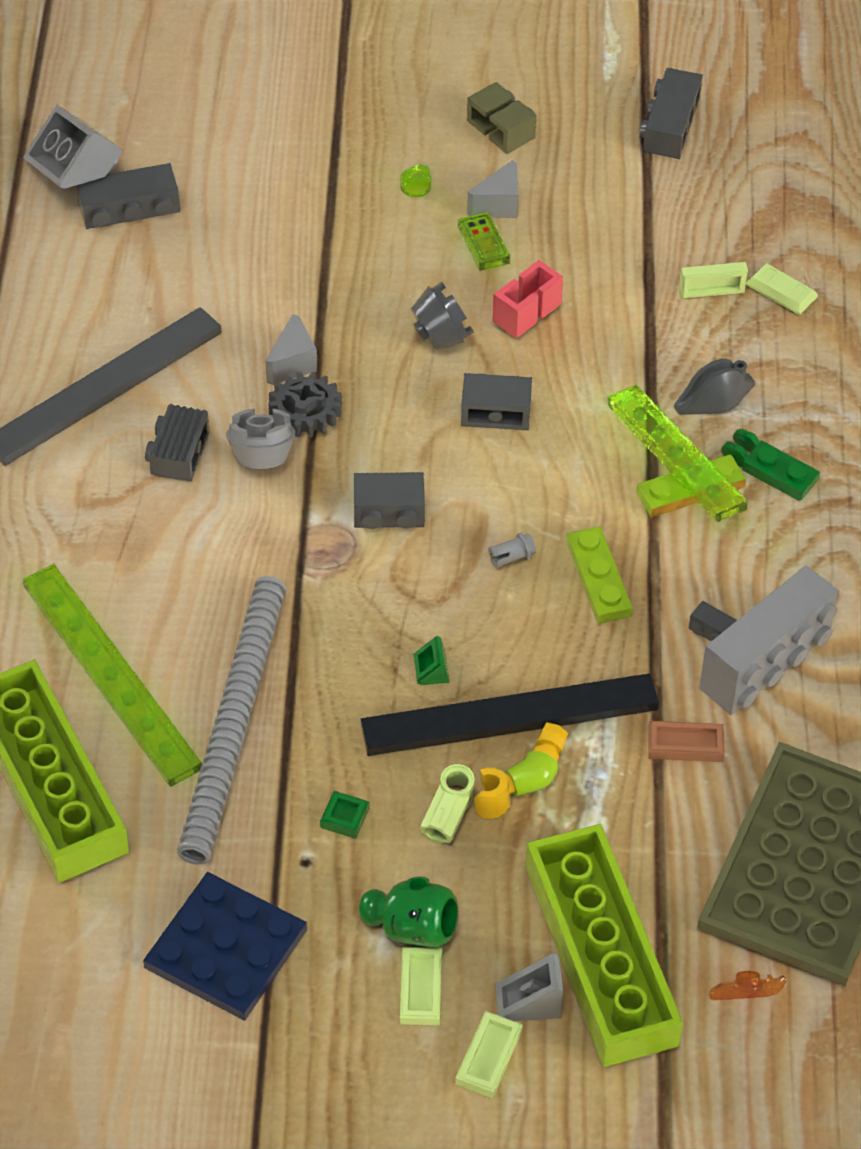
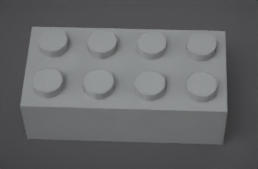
(768, 640)

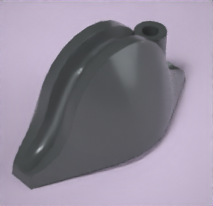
(715, 388)

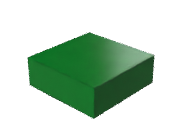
(344, 814)

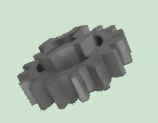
(308, 402)

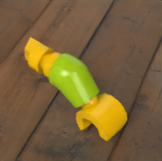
(525, 777)

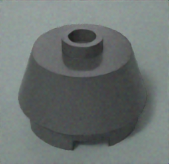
(440, 318)

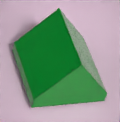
(431, 663)

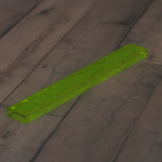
(112, 675)

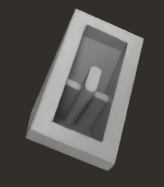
(496, 194)
(291, 353)
(532, 992)

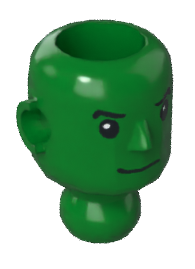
(413, 912)

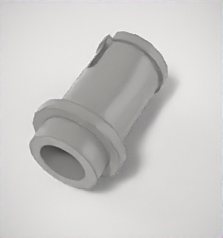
(512, 550)

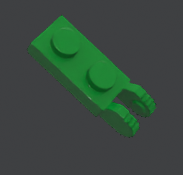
(771, 464)

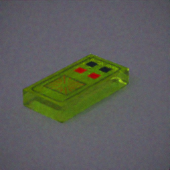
(483, 241)

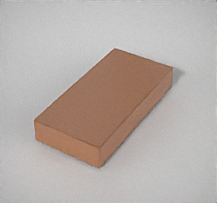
(686, 741)

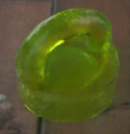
(416, 181)

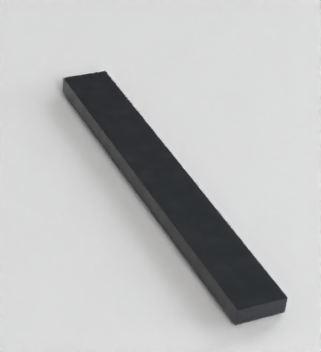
(508, 714)

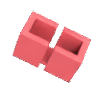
(536, 292)

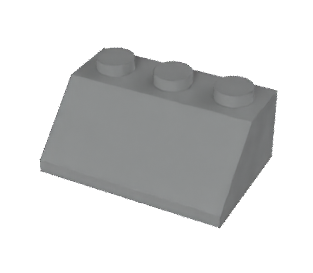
(71, 150)

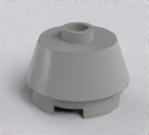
(260, 439)

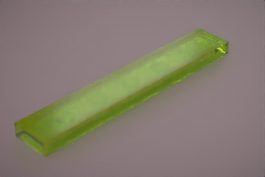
(677, 453)

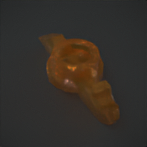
(747, 986)

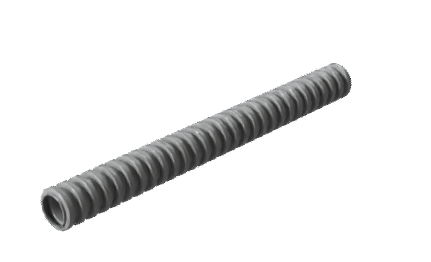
(231, 721)

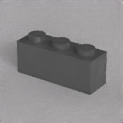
(671, 112)
(129, 196)

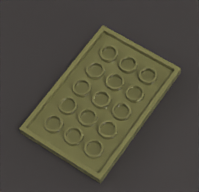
(795, 868)

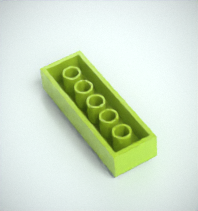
(54, 778)
(603, 945)

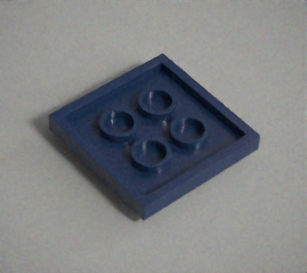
(225, 945)

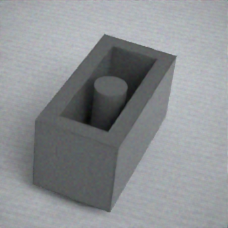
(709, 621)

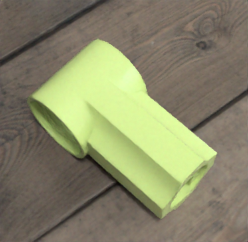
(448, 804)

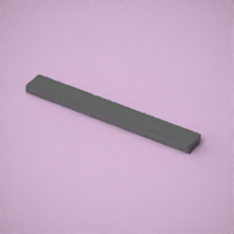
(105, 384)

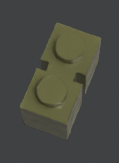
(498, 108)

